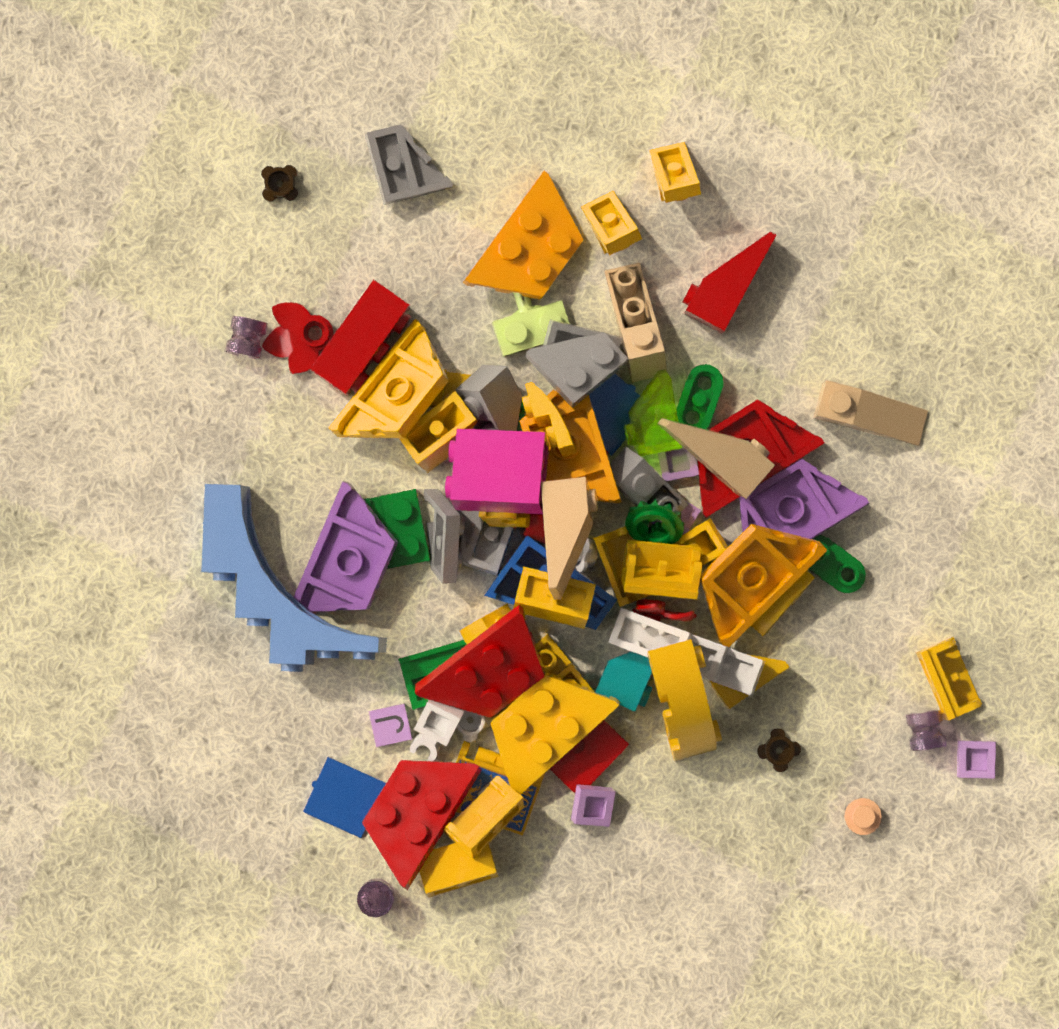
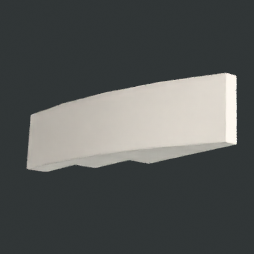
(722, 663)

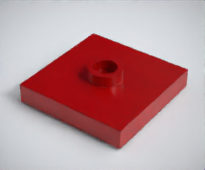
(589, 756)

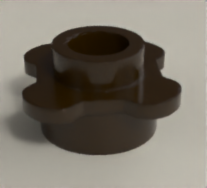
(272, 175)
(768, 750)

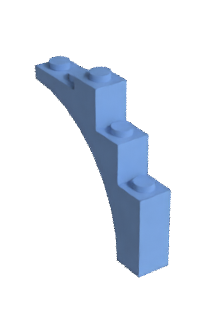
(233, 548)

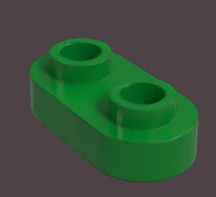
(700, 400)
(833, 563)

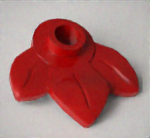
(292, 336)
(656, 610)

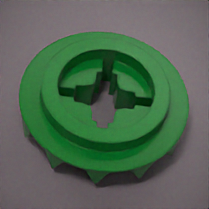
(666, 532)

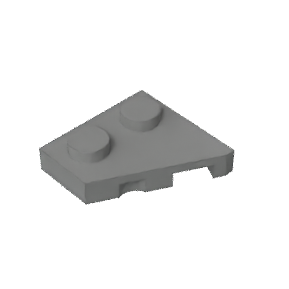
(402, 166)
(578, 364)
(444, 537)
(483, 545)

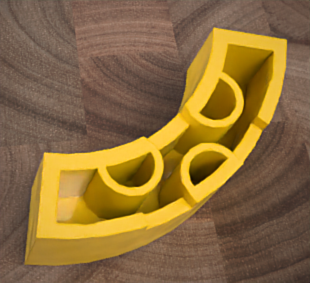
(681, 686)

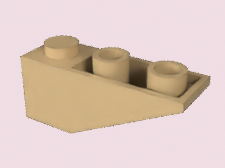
(636, 322)

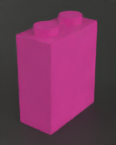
(497, 471)

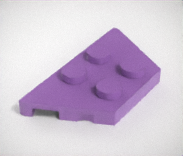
(800, 502)
(347, 557)

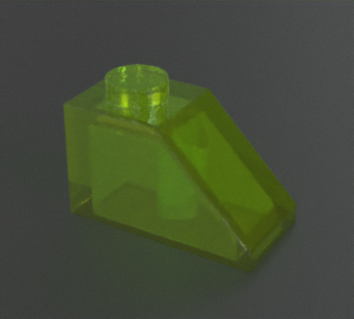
(653, 404)

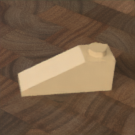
(869, 412)
(731, 459)
(567, 524)

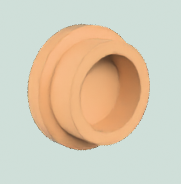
(863, 816)

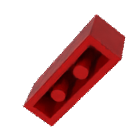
(362, 338)

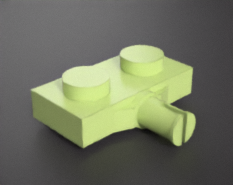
(527, 325)

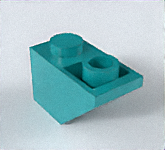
(626, 680)

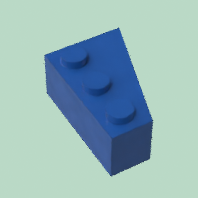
(533, 556)

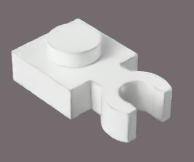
(435, 727)

